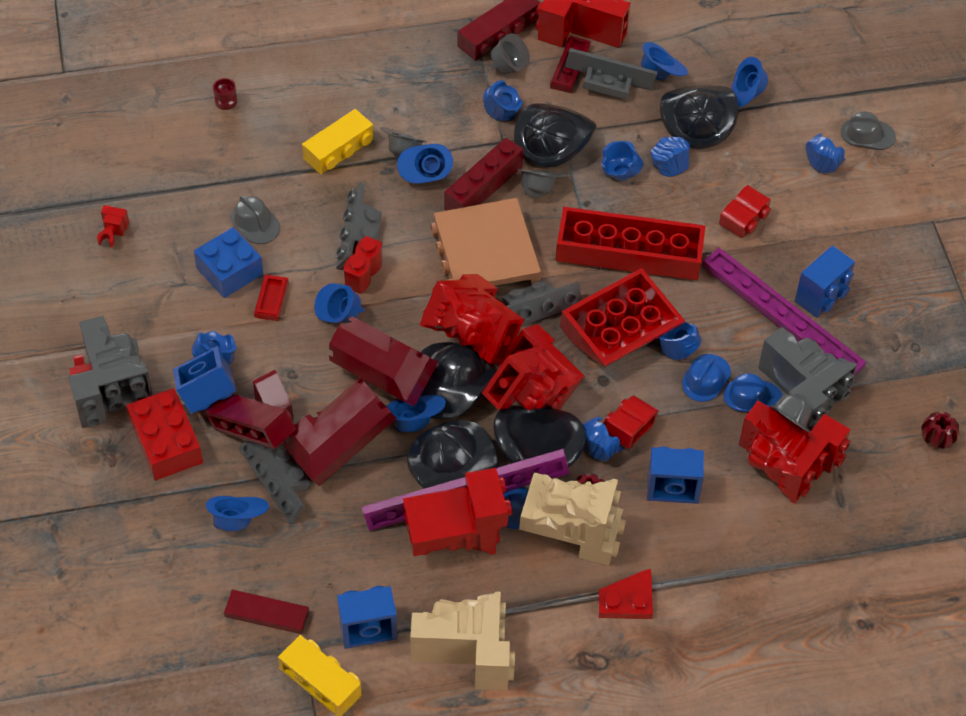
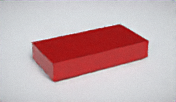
(271, 297)

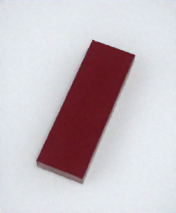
(565, 78)
(266, 611)

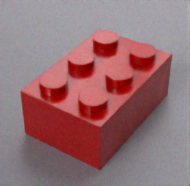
(164, 434)

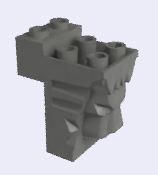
(806, 371)
(115, 377)

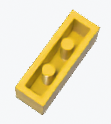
(338, 141)
(320, 675)

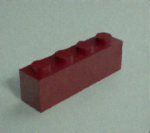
(488, 29)
(485, 176)
(251, 420)

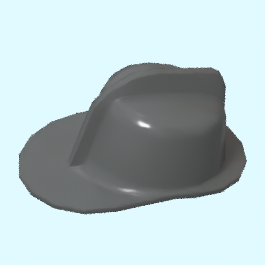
(510, 54)
(867, 131)
(400, 141)
(539, 182)
(255, 220)
(794, 409)

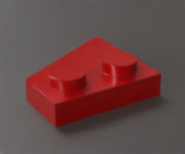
(627, 598)

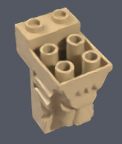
(576, 515)
(466, 635)

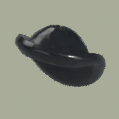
(700, 114)
(551, 134)
(457, 377)
(536, 432)
(450, 452)

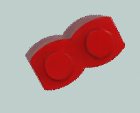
(745, 211)
(363, 264)
(630, 420)

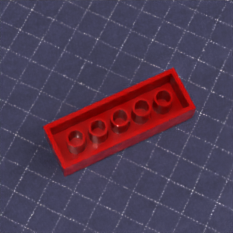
(630, 243)

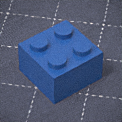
(228, 262)
(825, 281)
(204, 380)
(675, 475)
(367, 616)

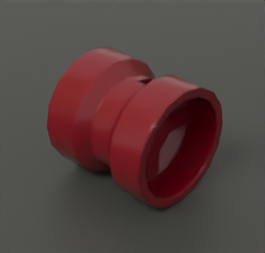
(225, 93)

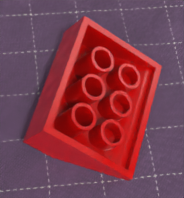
(620, 318)

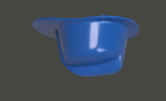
(659, 60)
(749, 80)
(425, 163)
(337, 303)
(706, 377)
(749, 389)
(418, 417)
(235, 512)

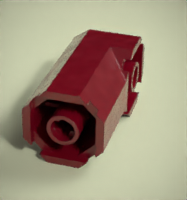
(381, 360)
(339, 431)

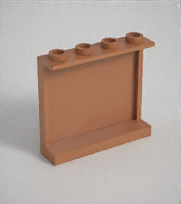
(486, 242)

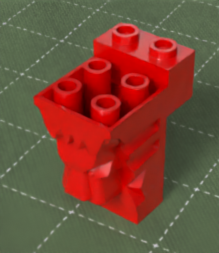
(593, 19)
(473, 316)
(533, 374)
(789, 452)
(459, 516)

